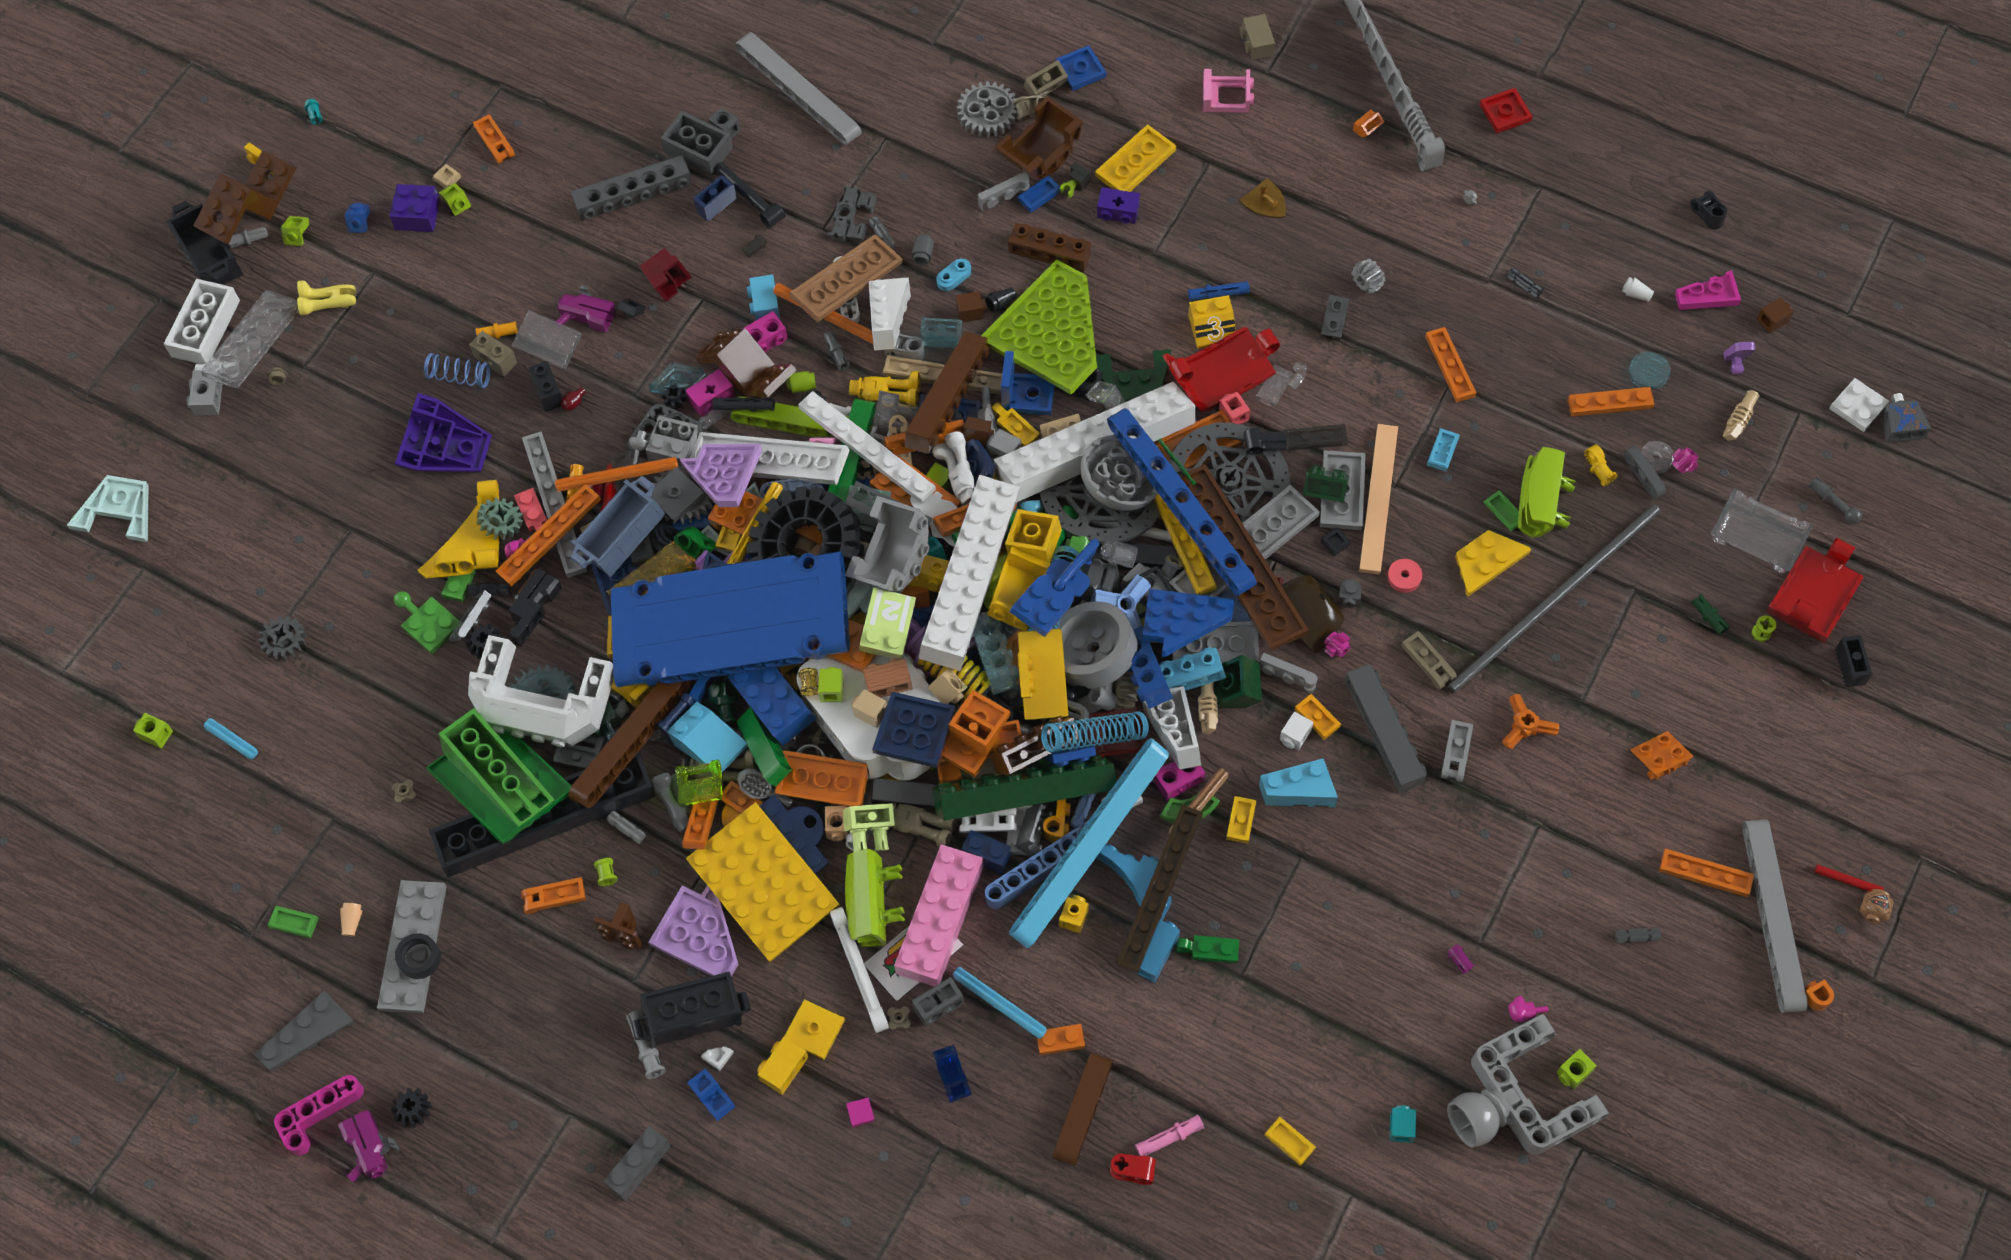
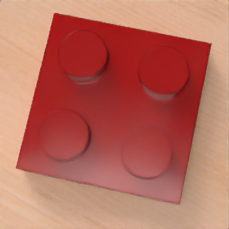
(1505, 110)

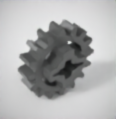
(282, 637)

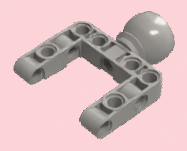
(1479, 1116)

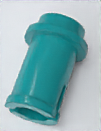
(312, 107)

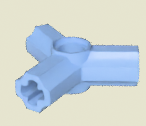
(1131, 594)

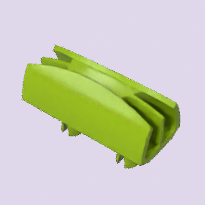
(1541, 493)
(866, 898)

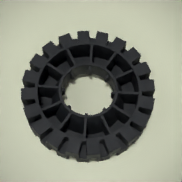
(808, 508)

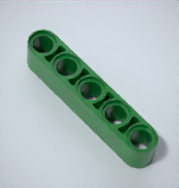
(764, 748)

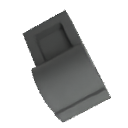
(1335, 316)

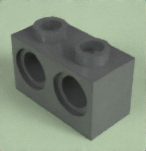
(938, 1002)

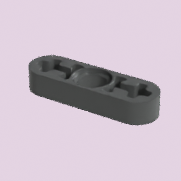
(1644, 472)

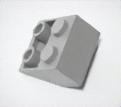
(671, 439)

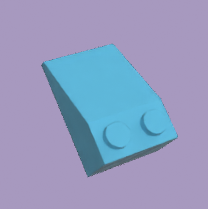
(706, 737)

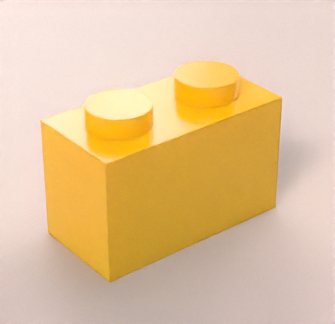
(782, 1065)

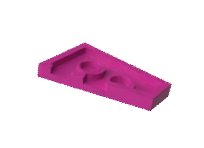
(1713, 293)

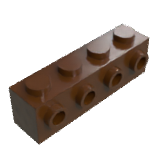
(1049, 246)
(1027, 748)

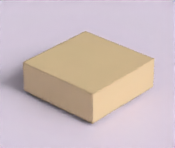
(446, 176)

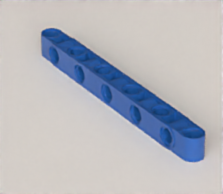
(1189, 513)

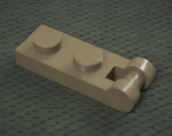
(1428, 659)

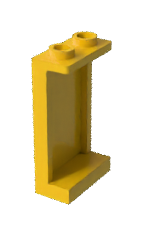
(1016, 576)

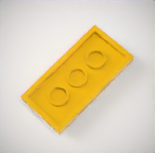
(1135, 160)

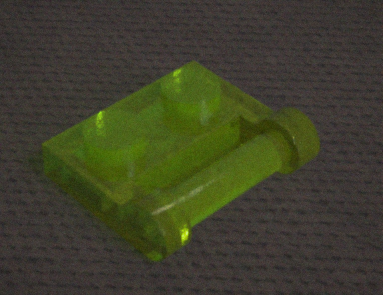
(699, 789)

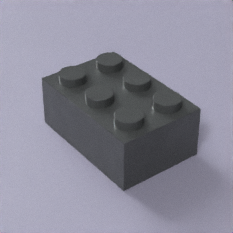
(697, 141)

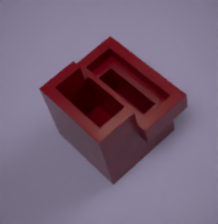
(665, 273)

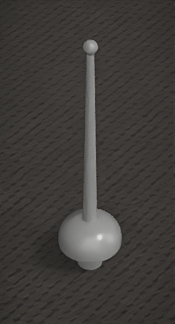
(638, 444)

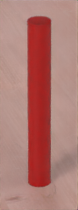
(1847, 879)

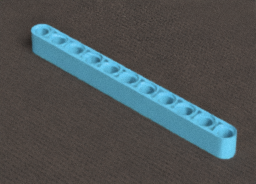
(1088, 843)

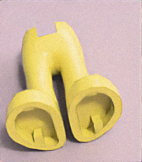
(336, 296)

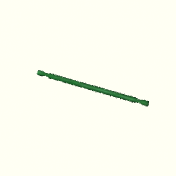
(1176, 461)

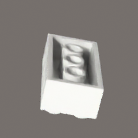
(201, 322)

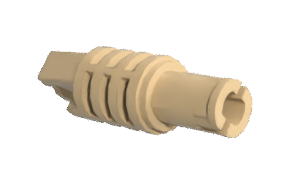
(1740, 416)
(1208, 709)

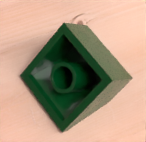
(1241, 685)

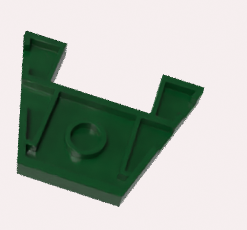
(1135, 382)

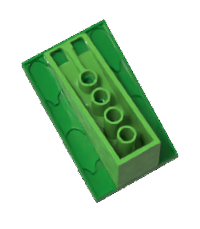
(496, 776)

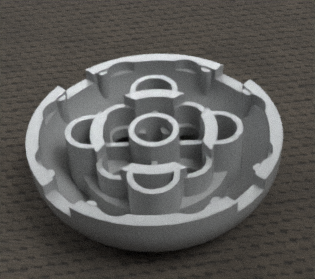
(1123, 486)

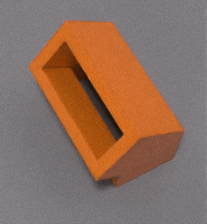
(1367, 123)

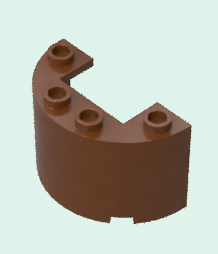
(1045, 142)

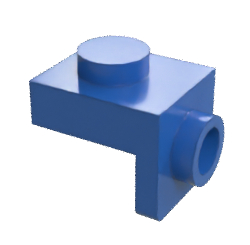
(356, 217)

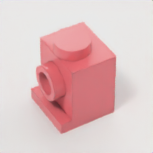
(1235, 408)

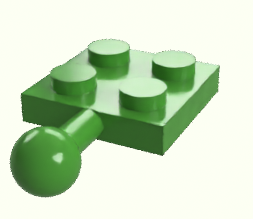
(429, 624)

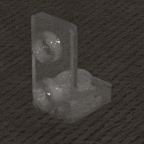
(1105, 394)

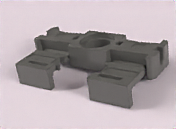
(844, 225)

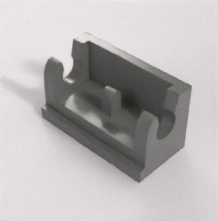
(1032, 829)

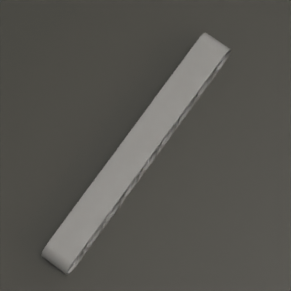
(798, 88)
(1774, 916)

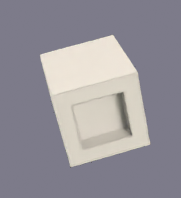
(1296, 731)

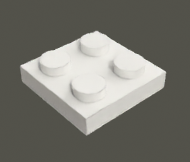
(1859, 404)

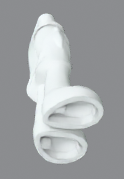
(959, 468)

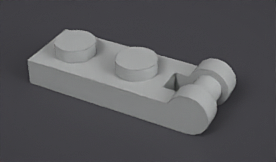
(1003, 191)
(1288, 672)
(1457, 750)

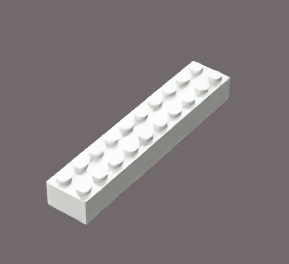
(1060, 454)
(969, 573)

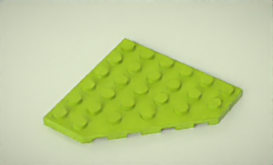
(1050, 328)

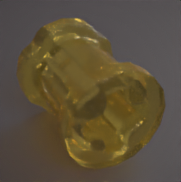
(808, 681)

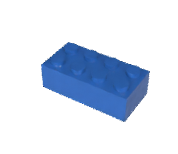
(774, 702)

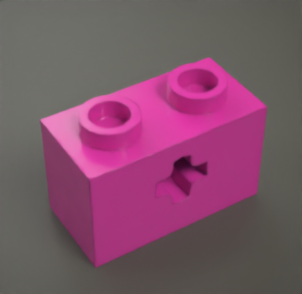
(703, 392)

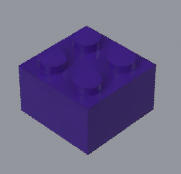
(414, 208)

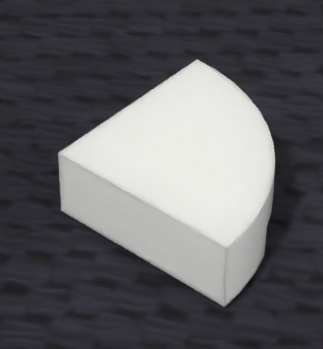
(717, 1057)

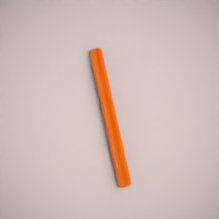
(834, 318)
(616, 474)

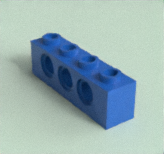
(1148, 674)

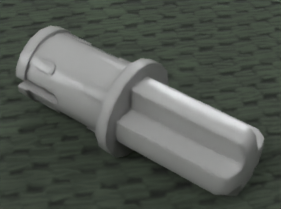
(248, 236)

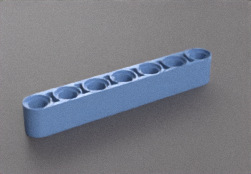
(1025, 880)

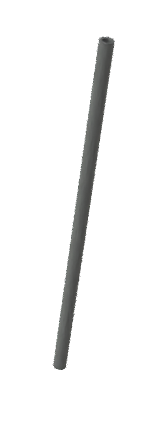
(1553, 599)

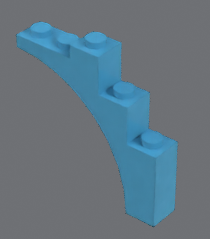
(1138, 877)

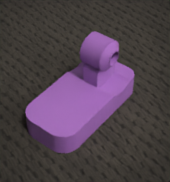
(1737, 353)

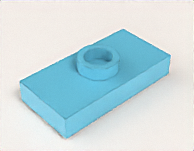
(1443, 450)

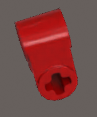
(1136, 1168)

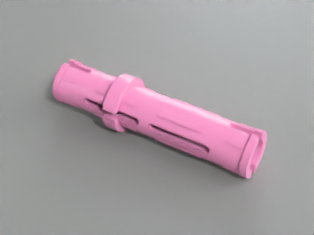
(1175, 1133)

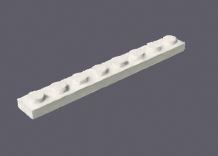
(867, 447)

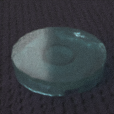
(1649, 370)

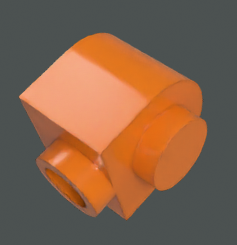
(1819, 995)

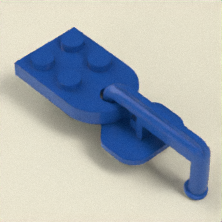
(1053, 593)

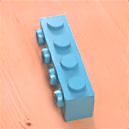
(1193, 669)

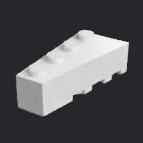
(887, 307)
(1175, 728)

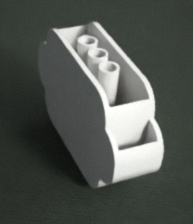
(852, 735)

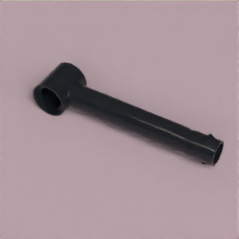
(768, 214)

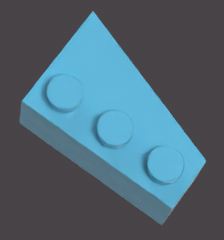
(1299, 785)

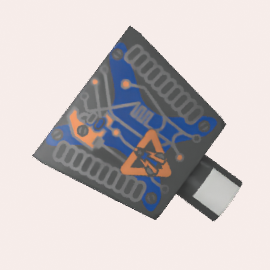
(1904, 420)

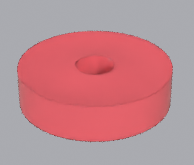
(1403, 584)

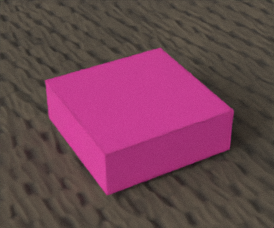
(860, 1112)

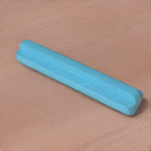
(230, 738)

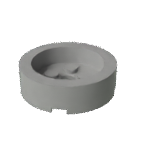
(1100, 626)

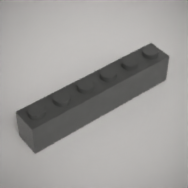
(1385, 728)

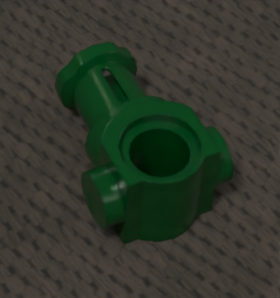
(723, 697)

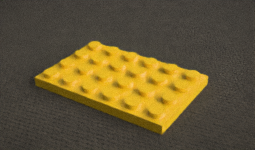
(763, 882)

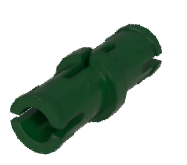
(1710, 614)

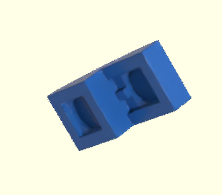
(711, 1094)

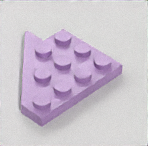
(696, 933)

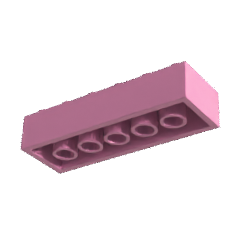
(939, 916)

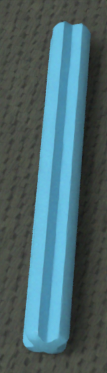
(999, 1002)

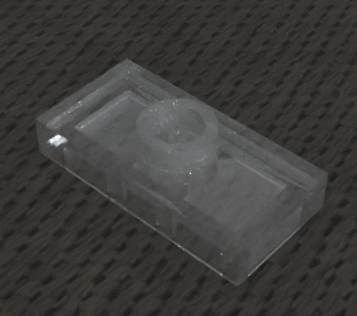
(1274, 386)

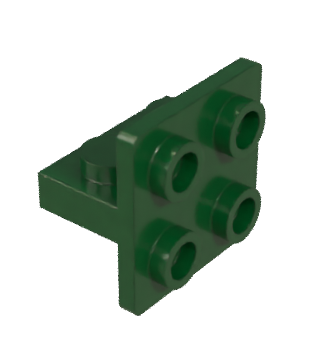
(1326, 484)

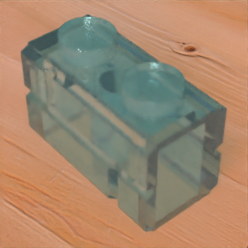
(941, 332)

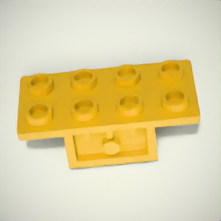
(1042, 674)

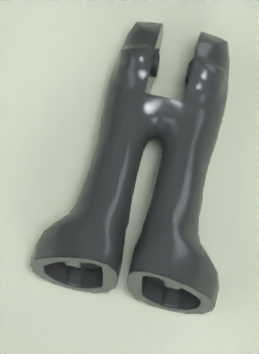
(667, 788)

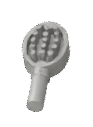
(987, 412)
(756, 786)

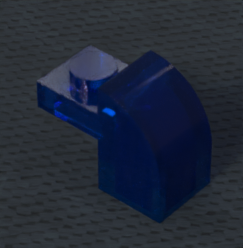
(951, 1073)

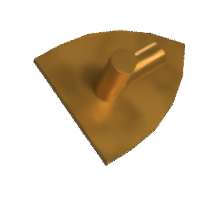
(1265, 200)

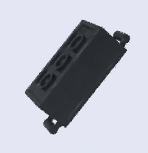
(205, 253)
(690, 1009)

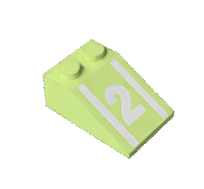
(887, 624)

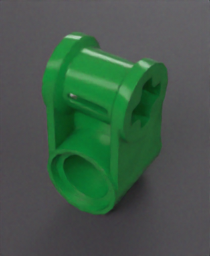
(694, 542)

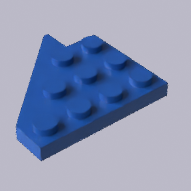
(1183, 617)

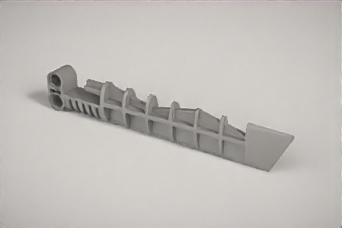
(1430, 148)

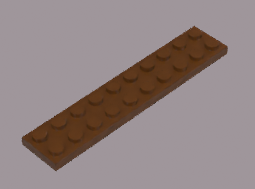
(1267, 601)

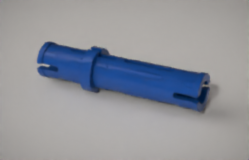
(1217, 291)

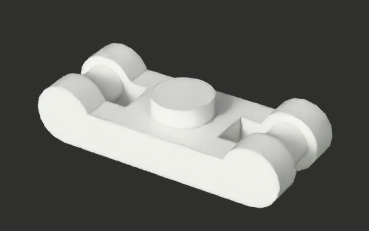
(990, 822)

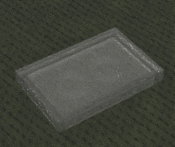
(546, 339)

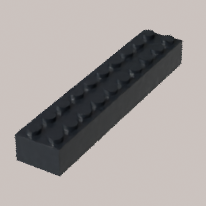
(468, 844)

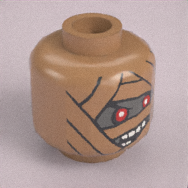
(1876, 906)

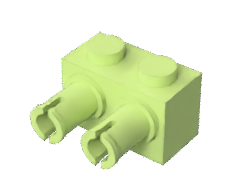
(869, 817)

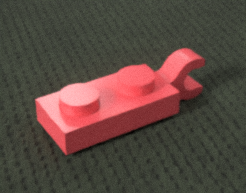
(531, 509)

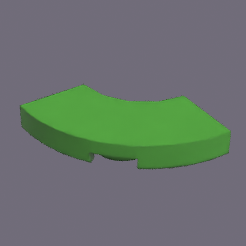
(1173, 807)

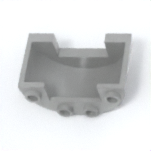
(895, 548)

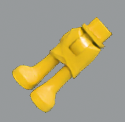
(869, 387)

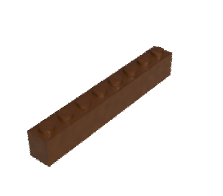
(946, 393)

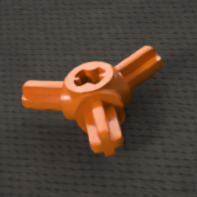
(1534, 726)

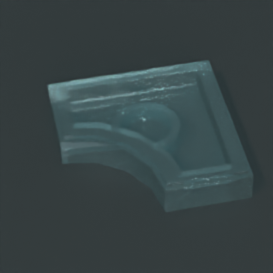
(676, 374)

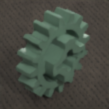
(497, 518)

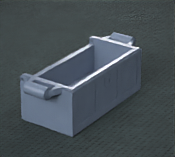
(618, 528)

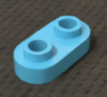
(954, 273)

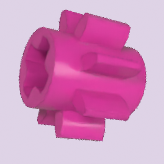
(1685, 460)
(1337, 644)

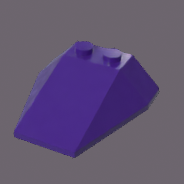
(441, 440)

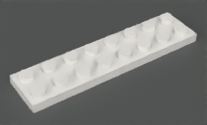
(787, 458)

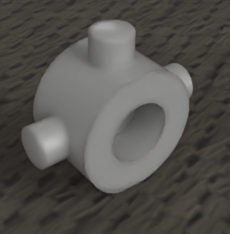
(1470, 197)

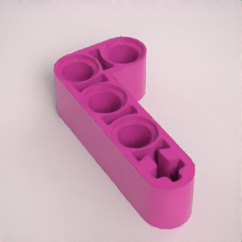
(320, 1111)

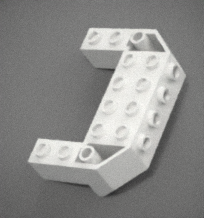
(537, 714)

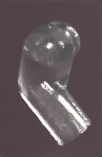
(1301, 370)

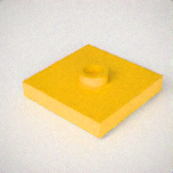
(814, 1029)

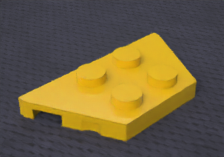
(1487, 558)

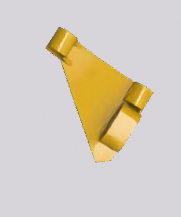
(468, 546)

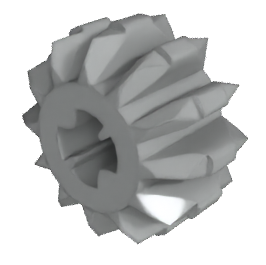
(1368, 276)

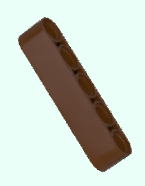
(1083, 1109)

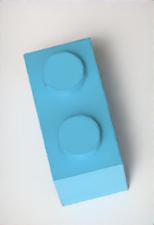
(763, 298)

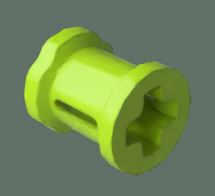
(1768, 628)
(605, 872)

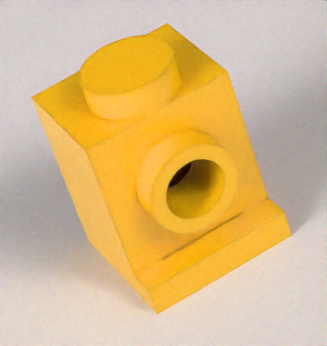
(1074, 921)

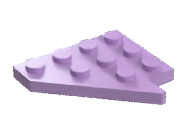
(723, 470)

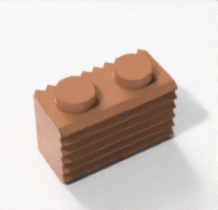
(888, 678)

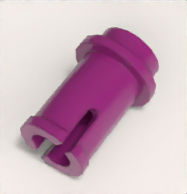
(1460, 959)

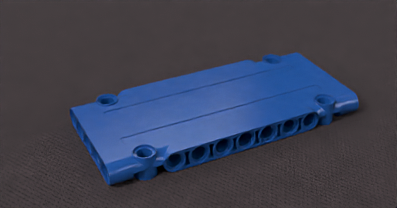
(729, 619)

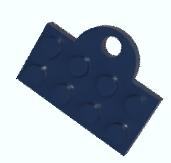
(800, 837)

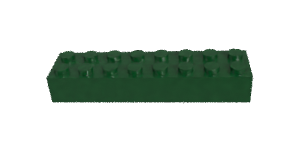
(1023, 787)

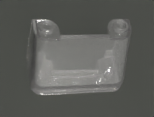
(1761, 531)

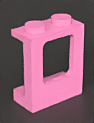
(1211, 92)

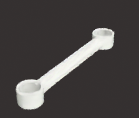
(859, 970)

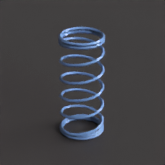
(477, 376)

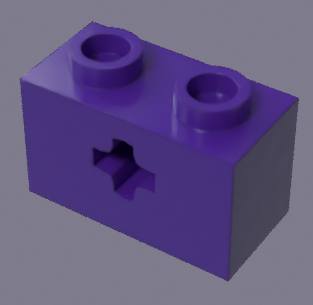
(1118, 205)

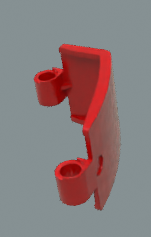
(1225, 367)
(1817, 590)

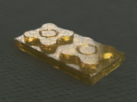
(666, 562)

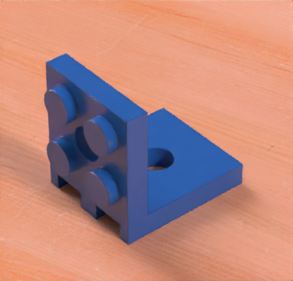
(1017, 386)

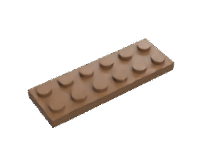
(845, 278)

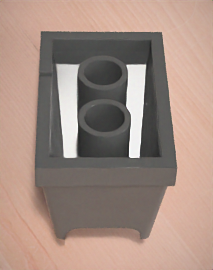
(1102, 577)

